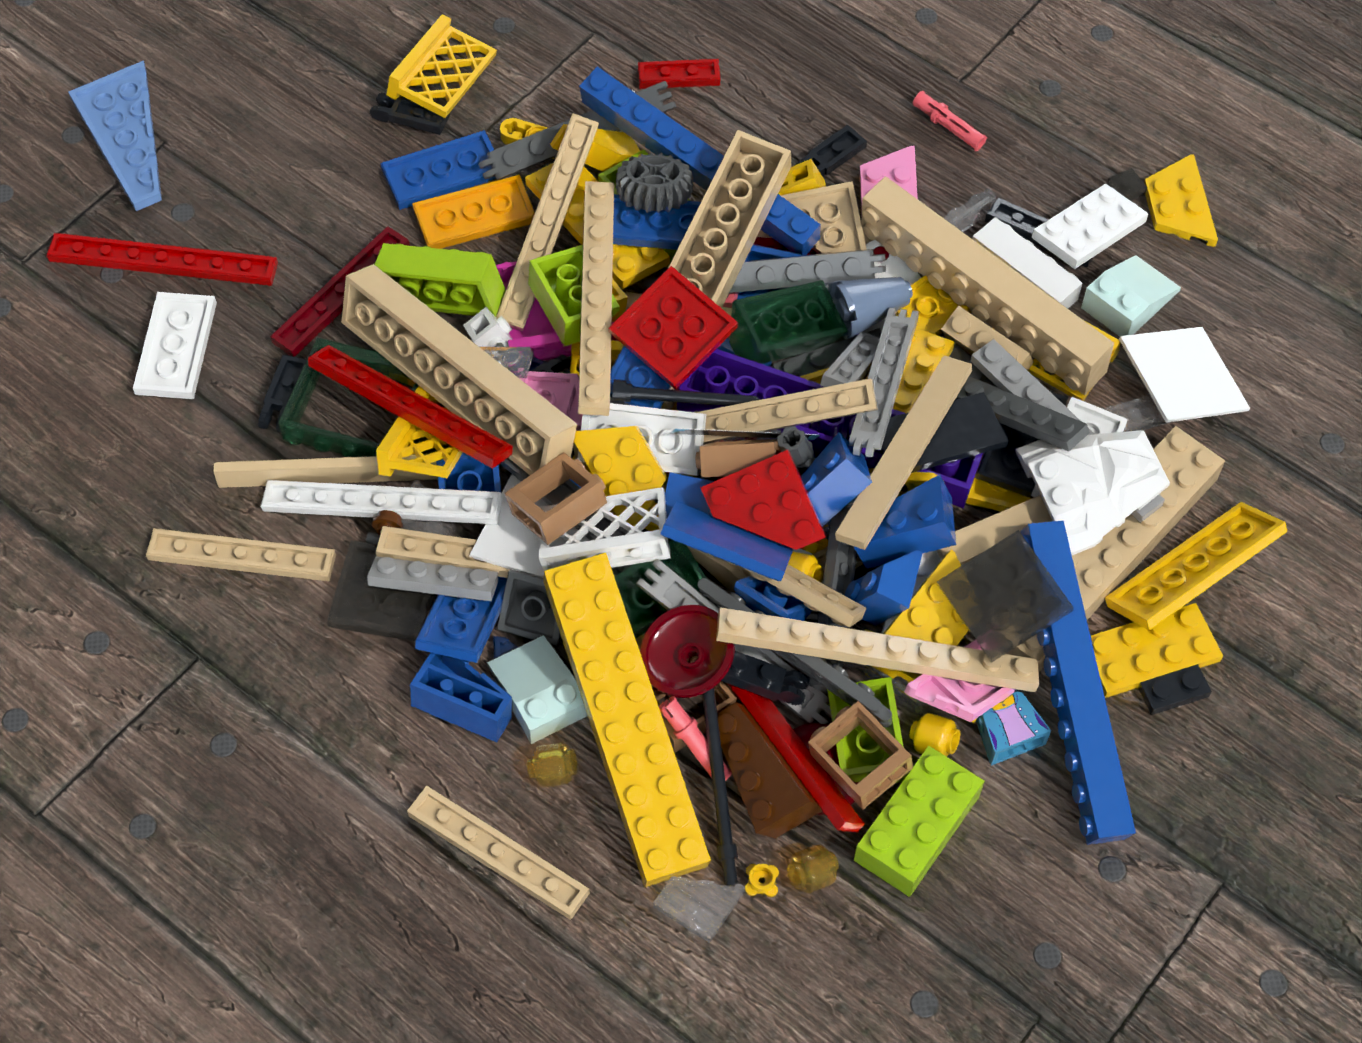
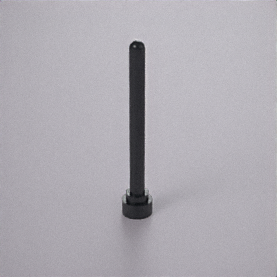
(624, 392)

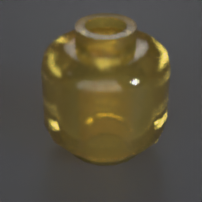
(552, 765)
(812, 868)

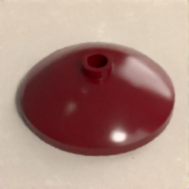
(674, 641)

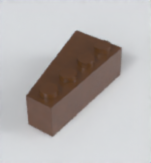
(764, 779)

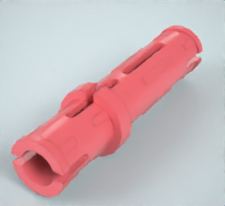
(940, 114)
(687, 730)

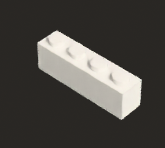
(1029, 261)

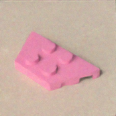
(897, 166)
(559, 390)
(955, 696)

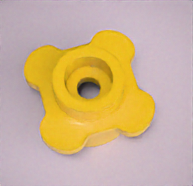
(758, 871)

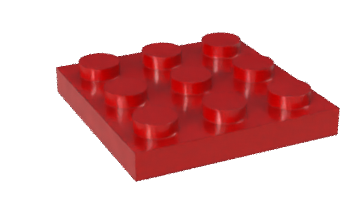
(673, 327)

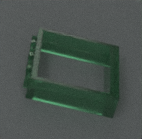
(323, 439)

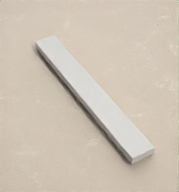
(368, 500)

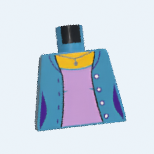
(1011, 728)

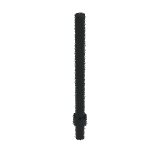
(727, 850)

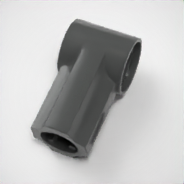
(799, 447)

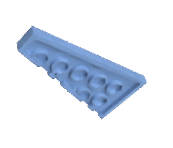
(122, 126)

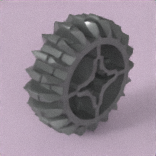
(654, 182)

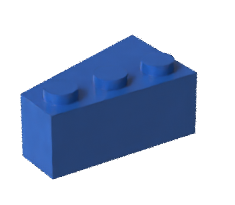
(835, 478)
(914, 522)
(461, 696)

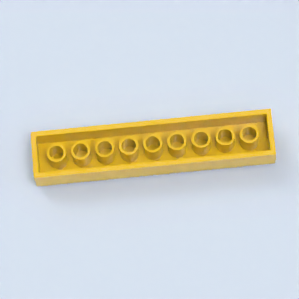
(626, 720)

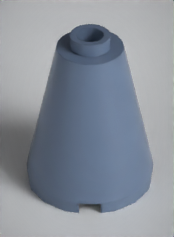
(868, 300)

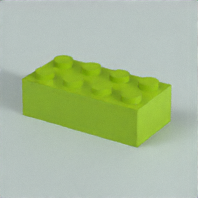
(445, 278)
(918, 821)

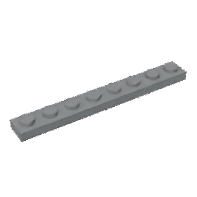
(1014, 378)

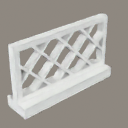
(620, 550)

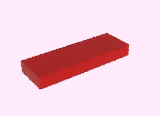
(679, 73)

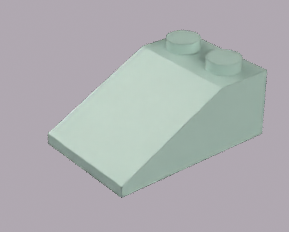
(1128, 295)
(540, 687)

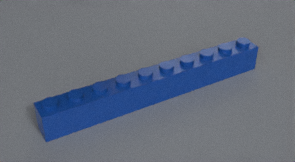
(664, 135)
(1080, 699)

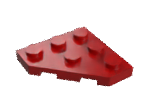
(767, 502)

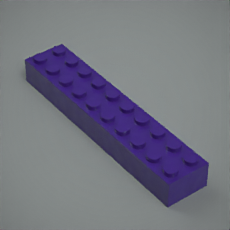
(736, 375)

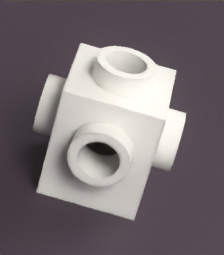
(494, 335)

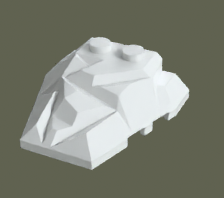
(1094, 482)

